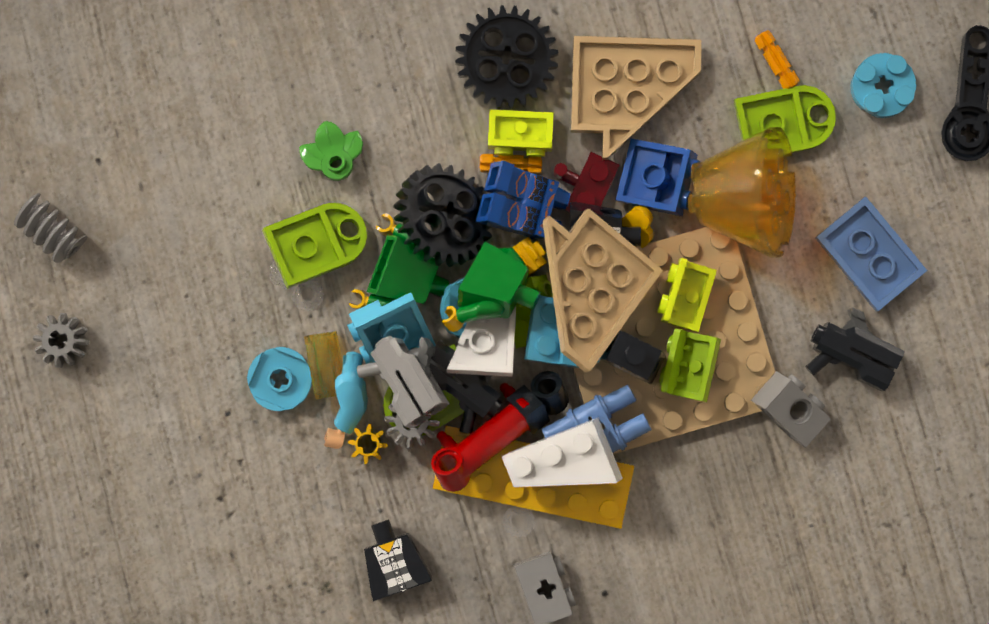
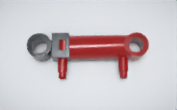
(525, 412)

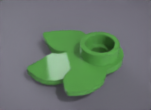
(332, 146)

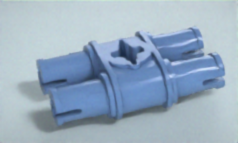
(602, 408)

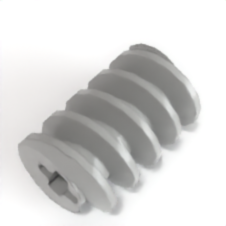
(48, 230)

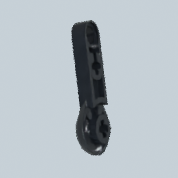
(970, 103)

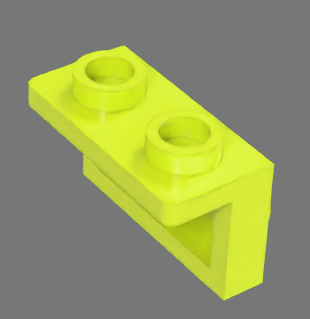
(520, 132)
(687, 294)

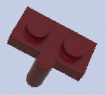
(592, 183)

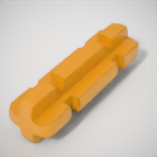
(776, 60)
(530, 164)

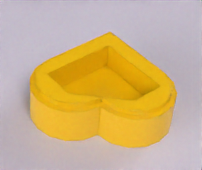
(640, 217)

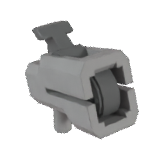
(408, 377)

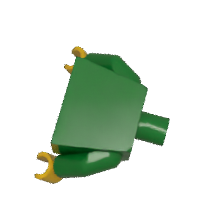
(401, 271)
(492, 288)

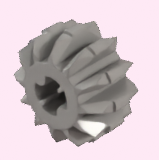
(61, 353)
(413, 432)

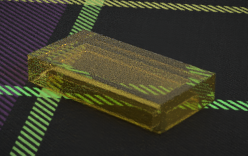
(324, 362)

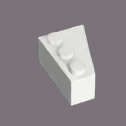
(566, 458)

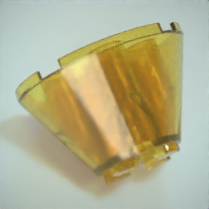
(748, 192)

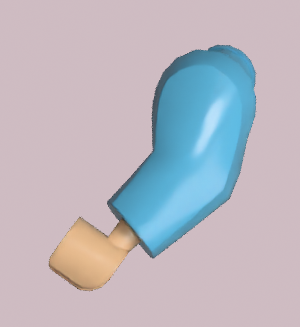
(352, 400)

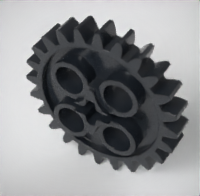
(511, 28)
(441, 215)

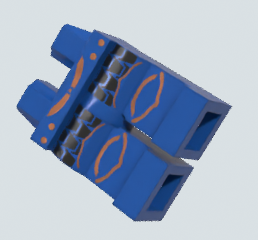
(519, 200)

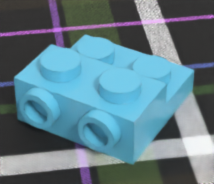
(396, 319)
(543, 337)

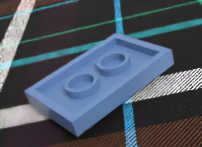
(871, 254)

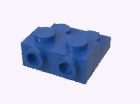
(657, 177)

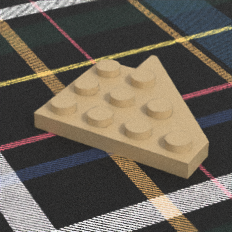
(626, 83)
(594, 284)

